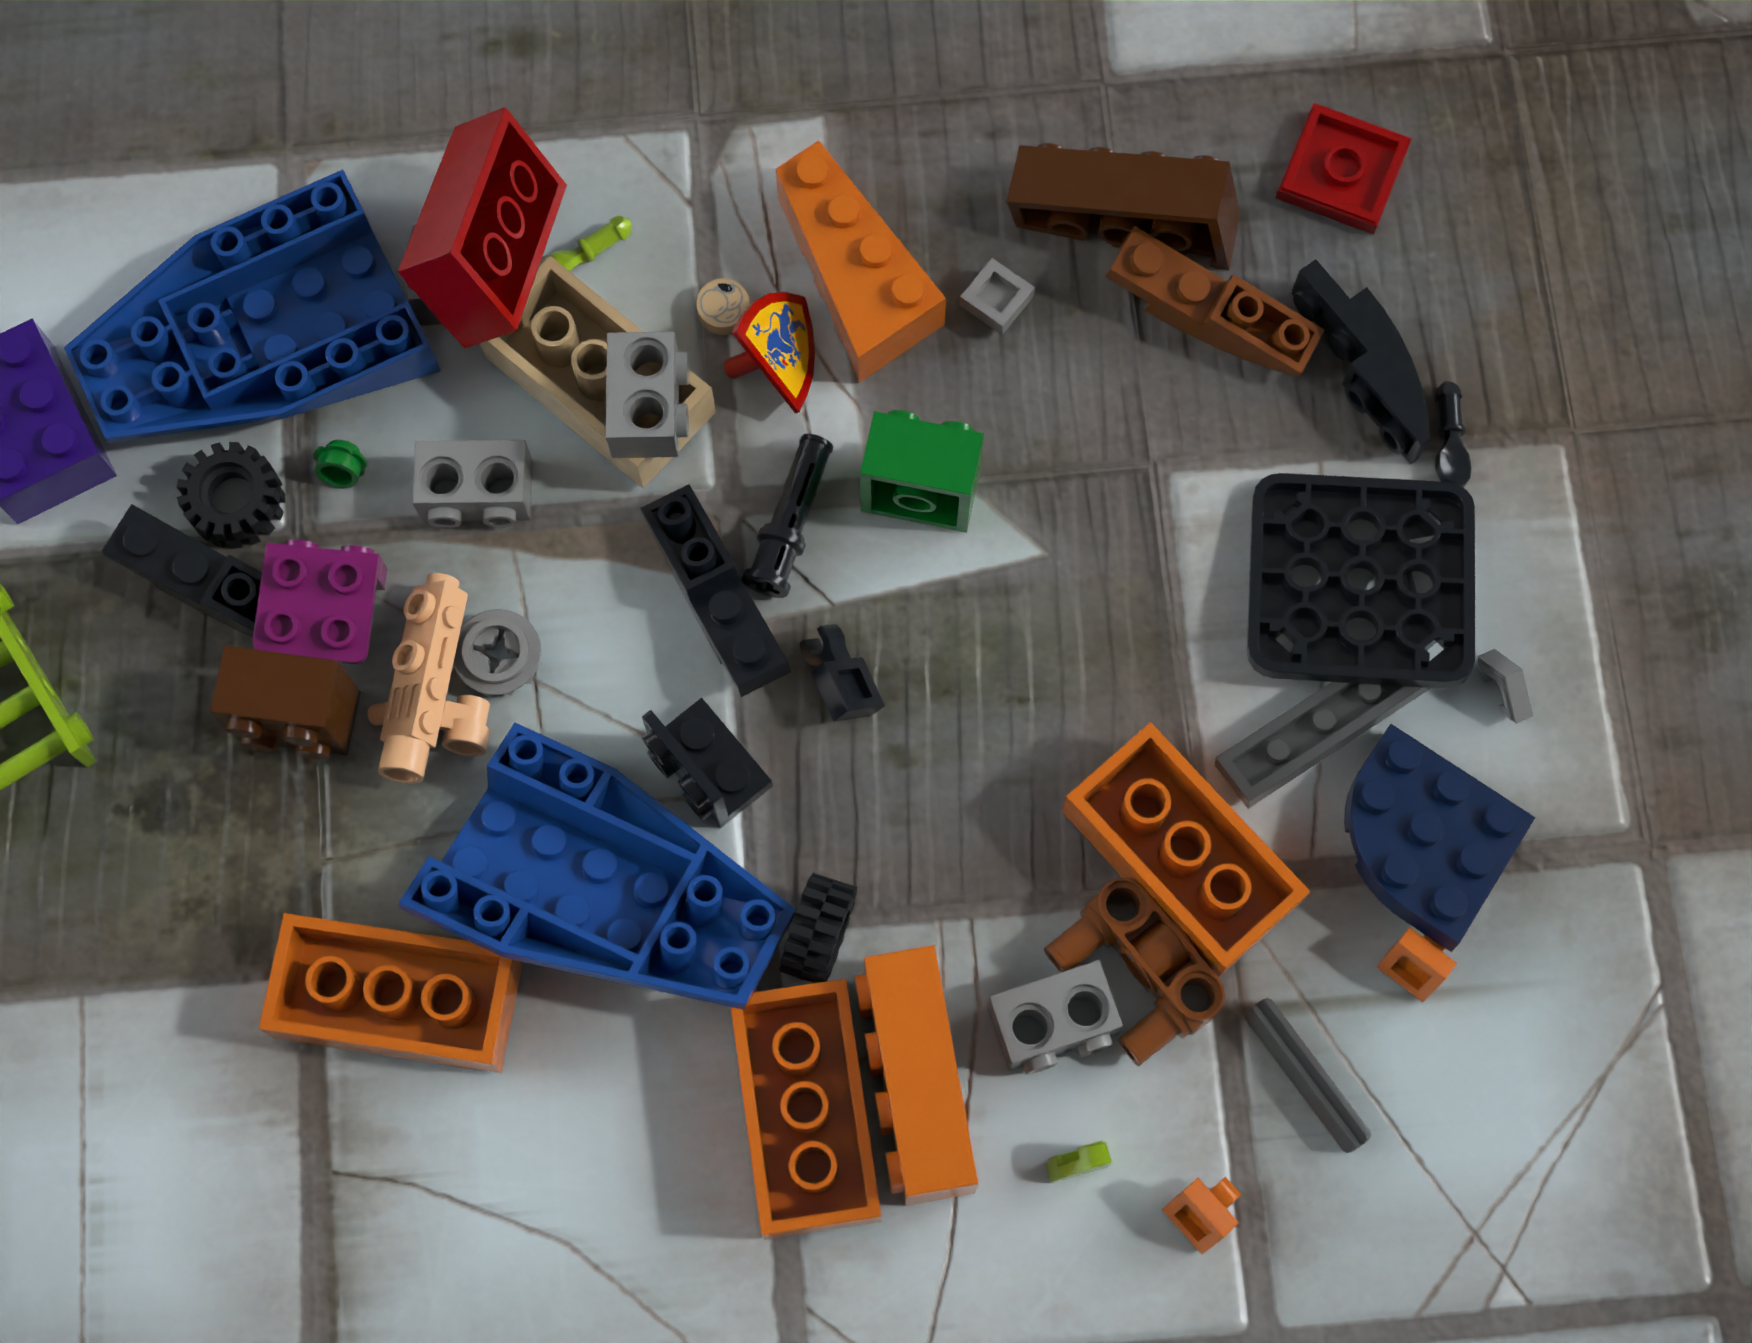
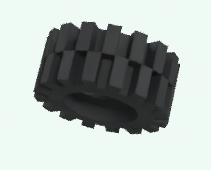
(215, 469)
(818, 929)

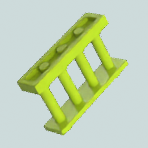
(71, 730)

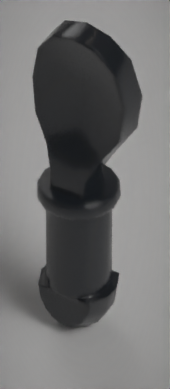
(1452, 460)

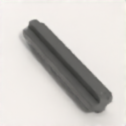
(1307, 1075)

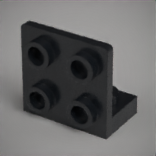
(708, 759)

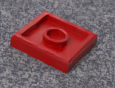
(1343, 168)

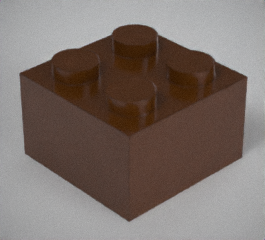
(285, 702)

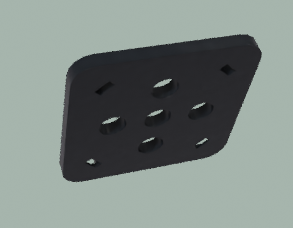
(1317, 614)

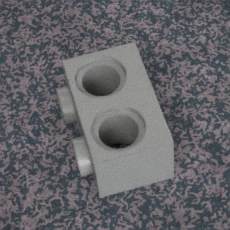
(636, 395)
(475, 468)
(1048, 1003)

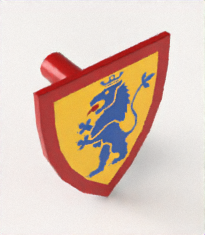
(778, 342)

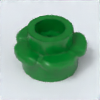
(339, 464)

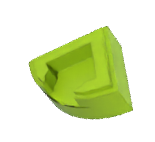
(1076, 1163)

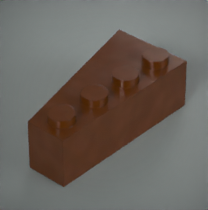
(1108, 193)

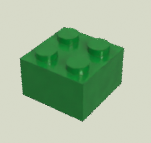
(920, 470)

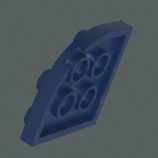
(1429, 836)

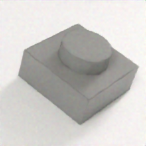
(997, 296)

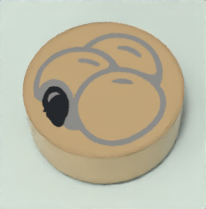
(721, 305)

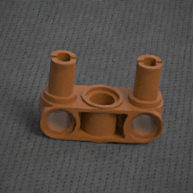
(1157, 957)

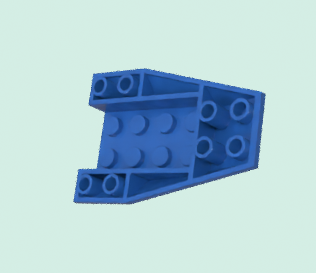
(598, 881)

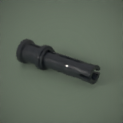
(782, 538)

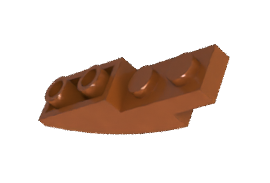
(1216, 311)

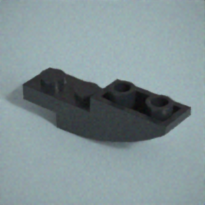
(1381, 369)
(187, 569)
(715, 591)

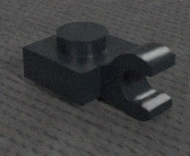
(842, 680)

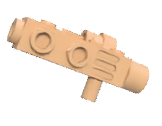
(421, 683)

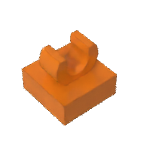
(1417, 964)
(1203, 1212)

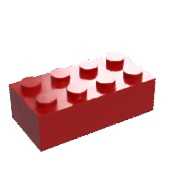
(483, 229)

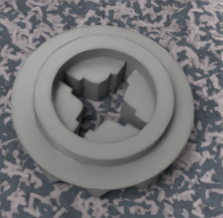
(483, 633)

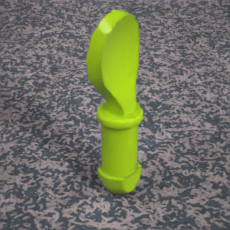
(617, 229)

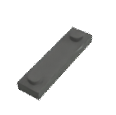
(1308, 735)

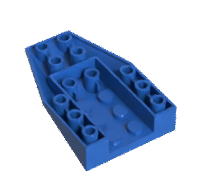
(254, 323)

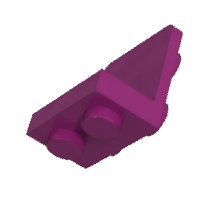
(318, 600)

